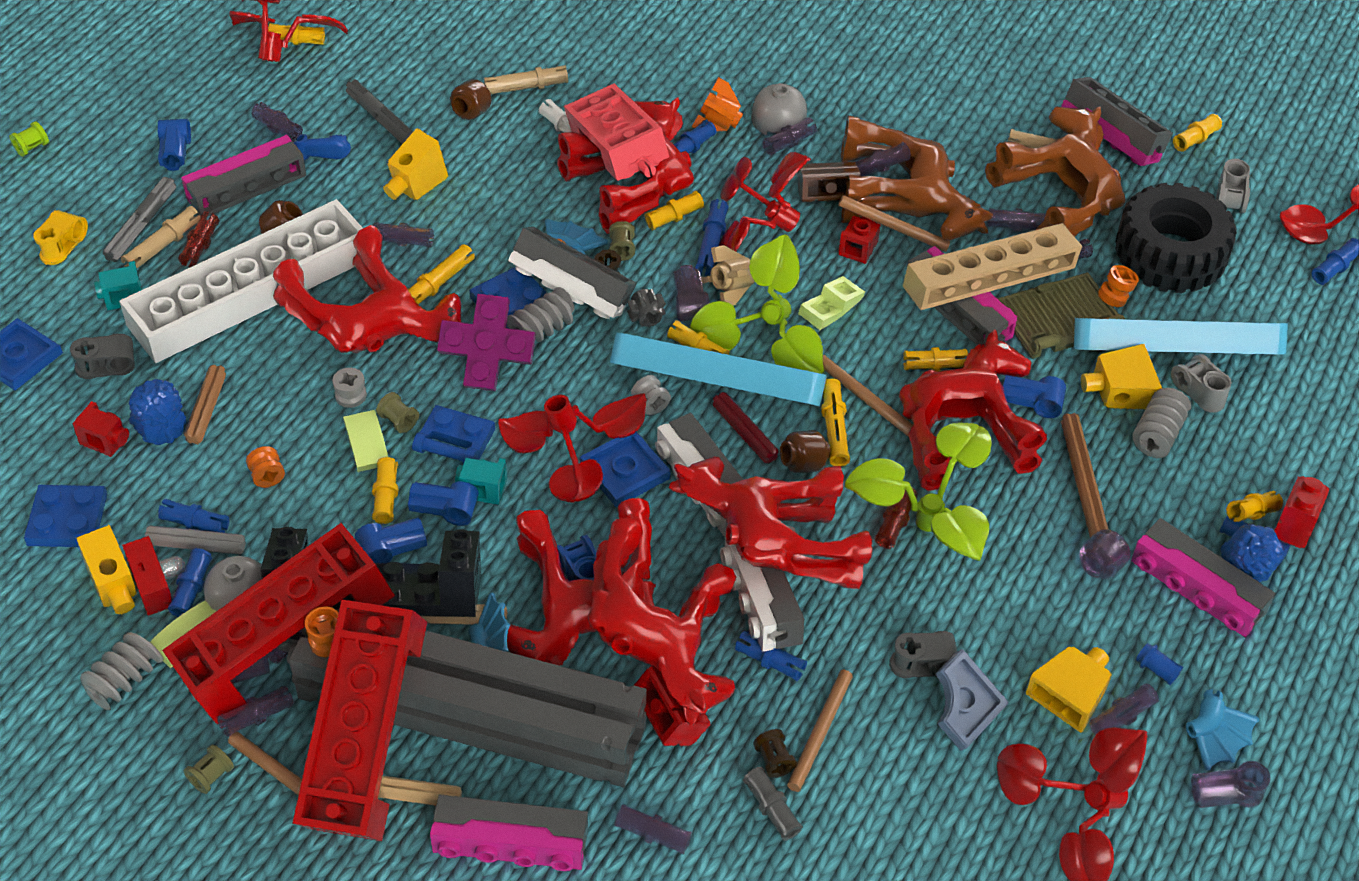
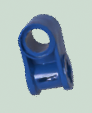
(578, 559)

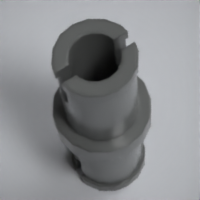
(772, 803)

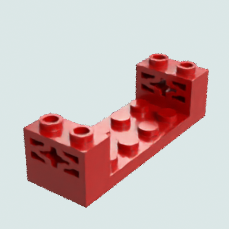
(271, 614)
(357, 720)

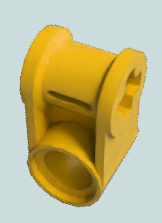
(59, 236)

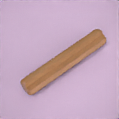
(205, 404)

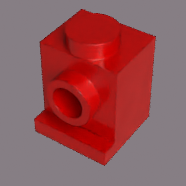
(859, 231)
(100, 430)

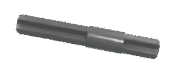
(378, 110)
(139, 219)

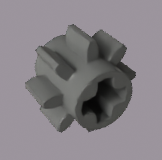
(646, 307)

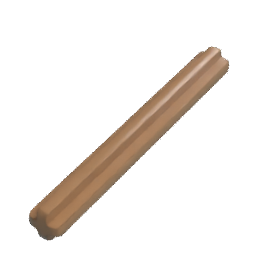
(1083, 473)

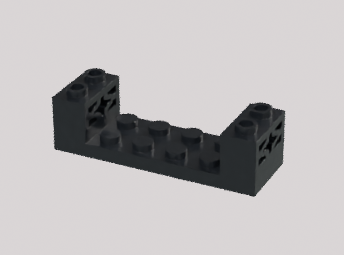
(426, 588)

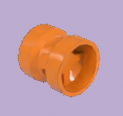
(1119, 284)
(320, 629)

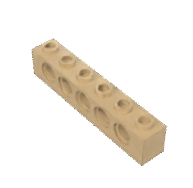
(991, 266)

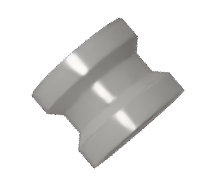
(349, 387)
(657, 396)

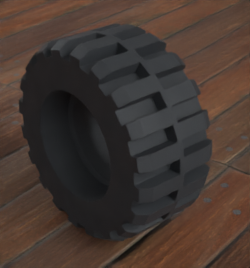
(1178, 212)

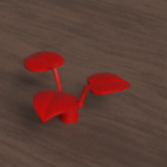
(271, 42)
(778, 212)
(1309, 224)
(581, 480)
(1117, 758)

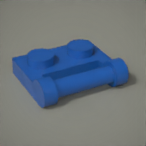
(456, 429)

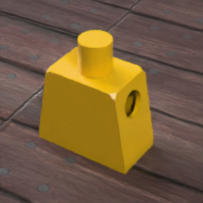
(416, 167)
(1123, 378)
(108, 569)
(1071, 685)

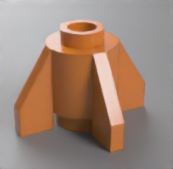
(720, 108)

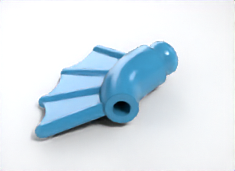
(574, 236)
(492, 626)
(1220, 730)

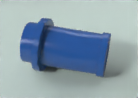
(1159, 663)

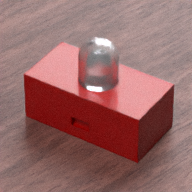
(152, 574)

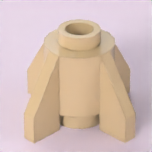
(730, 274)

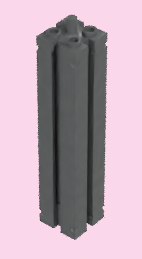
(506, 705)

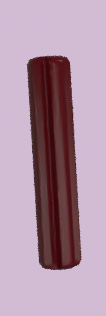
(745, 427)

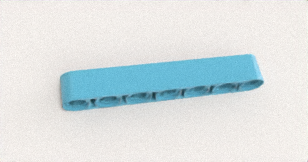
(1181, 336)
(718, 369)

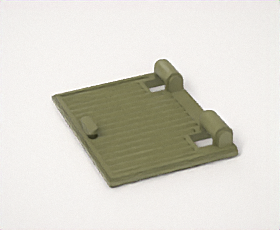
(1050, 310)

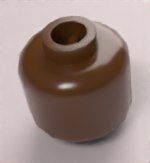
(470, 99)
(278, 214)
(804, 451)

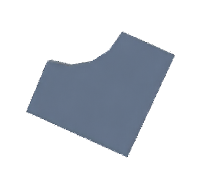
(970, 700)

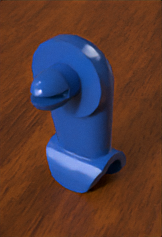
(332, 147)

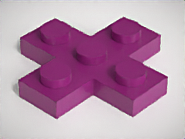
(486, 342)

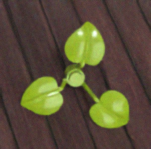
(779, 269)
(961, 529)

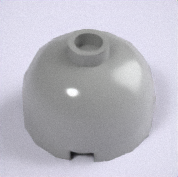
(777, 107)
(230, 579)

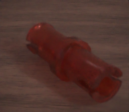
(198, 239)
(894, 520)

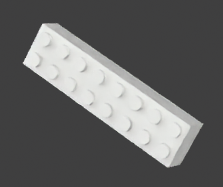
(239, 281)

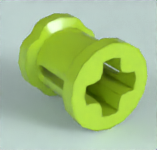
(29, 138)

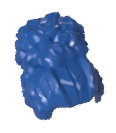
(157, 412)
(1254, 551)

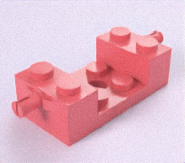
(621, 130)

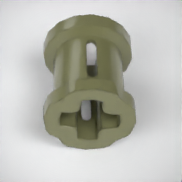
(622, 236)
(397, 412)
(208, 769)

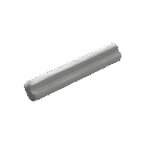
(193, 539)

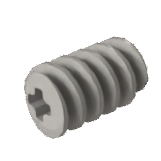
(544, 314)
(1161, 422)
(118, 668)

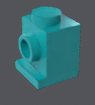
(117, 285)
(486, 476)

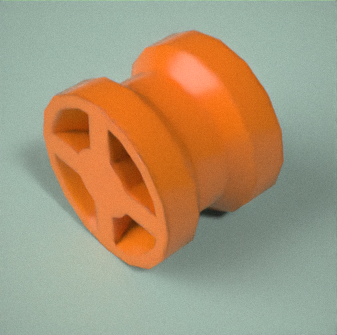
(265, 466)

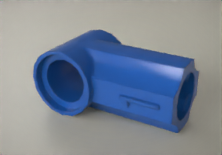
(173, 139)
(1043, 395)
(452, 502)
(385, 542)

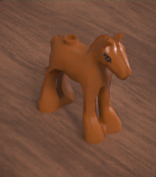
(1076, 163)
(921, 195)

